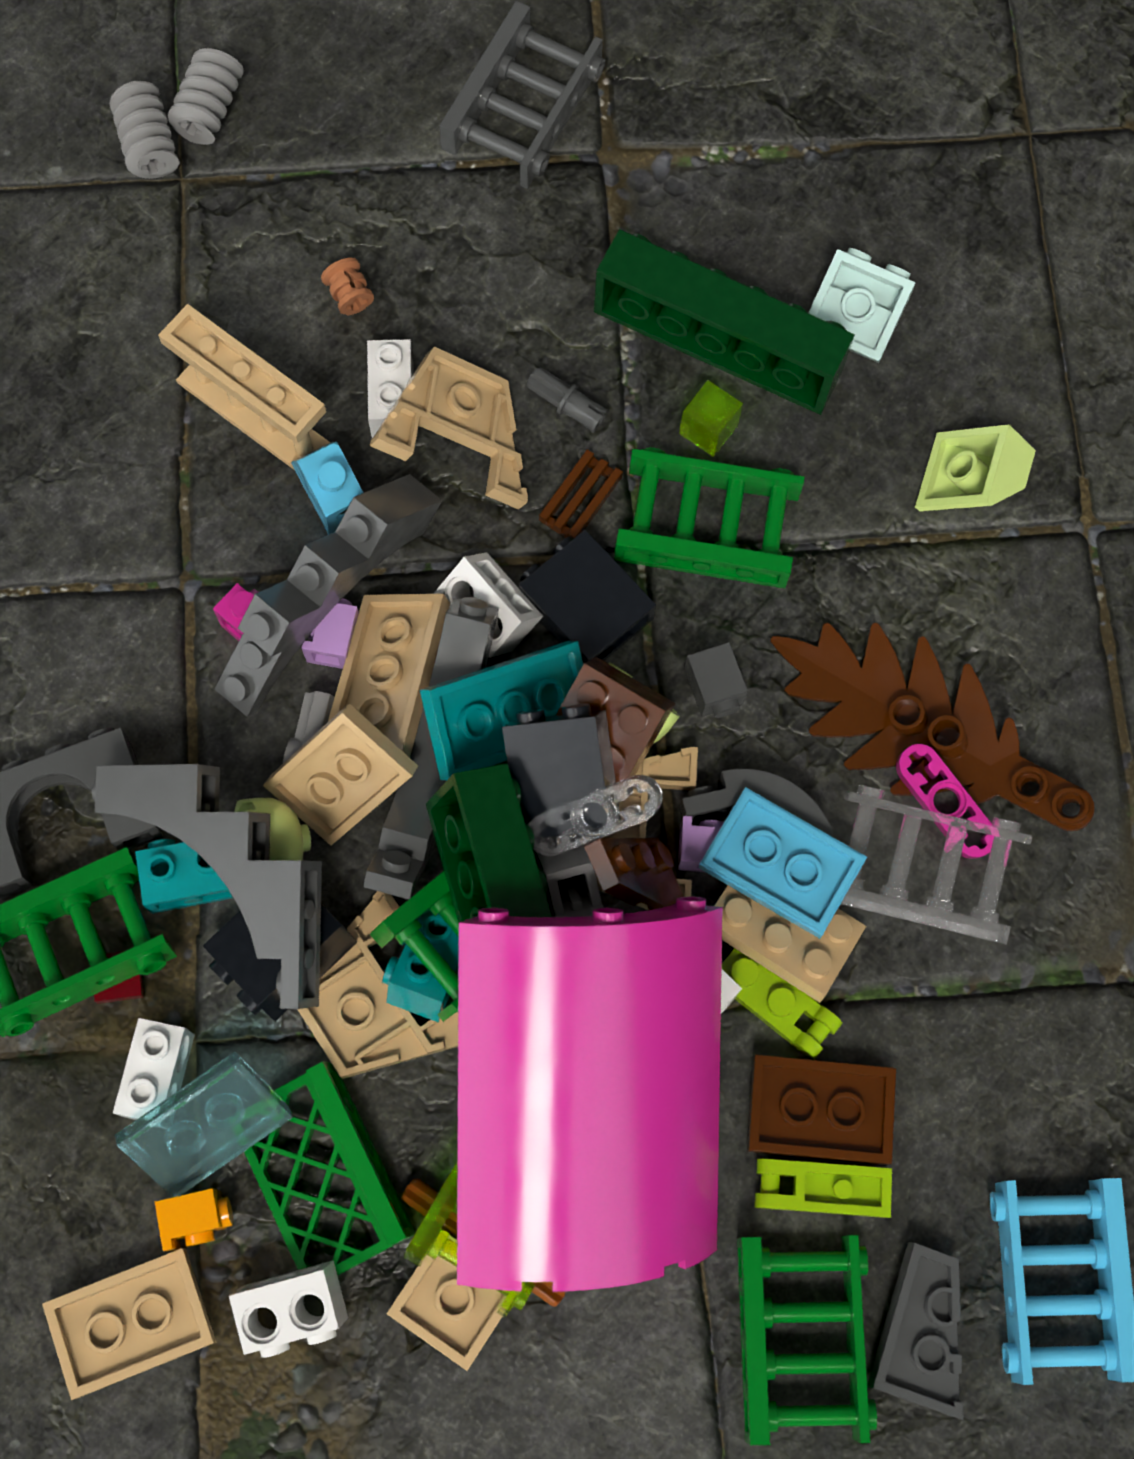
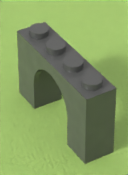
(63, 766)

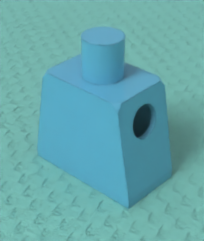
(328, 483)

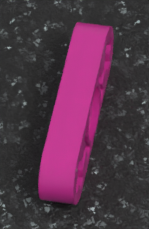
(950, 782)

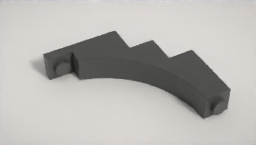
(407, 831)
(274, 896)

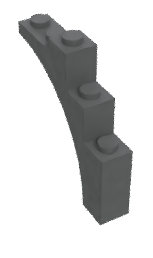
(323, 574)

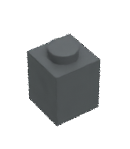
(716, 681)

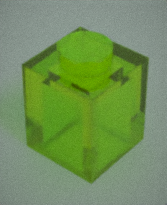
(710, 418)

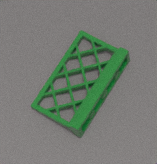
(361, 1164)

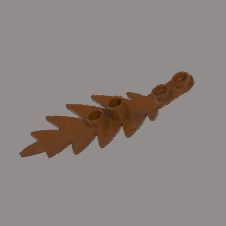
(966, 741)

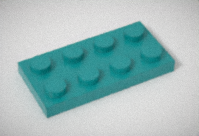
(470, 710)

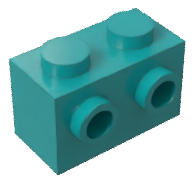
(176, 877)
(411, 983)

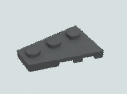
(920, 1334)

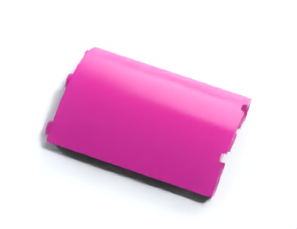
(588, 1095)

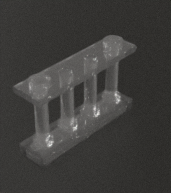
(938, 908)

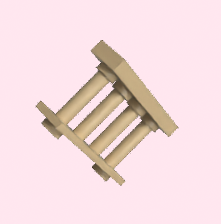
(244, 387)

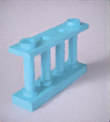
(1106, 1253)

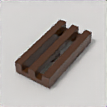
(599, 468)

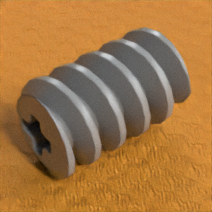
(205, 95)
(143, 130)

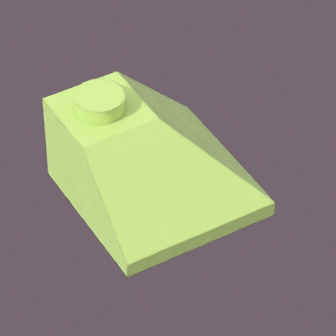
(975, 468)

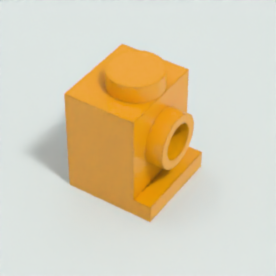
(193, 1218)

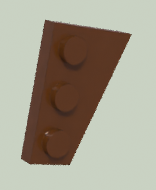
(635, 870)

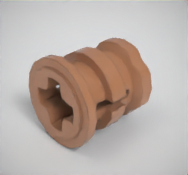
(347, 286)

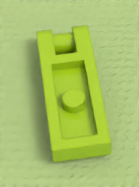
(780, 1004)
(826, 1188)

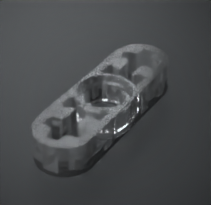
(622, 790)

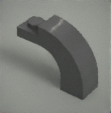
(708, 804)

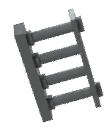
(499, 64)

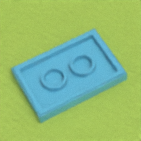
(782, 862)

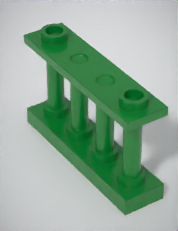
(682, 550)
(73, 896)
(405, 928)
(762, 1364)

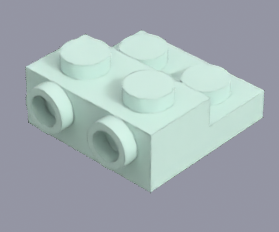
(863, 300)

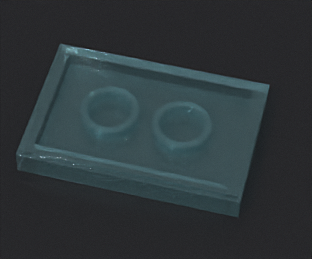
(203, 1125)

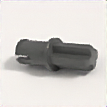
(567, 399)

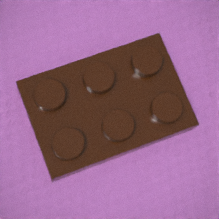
(822, 1110)

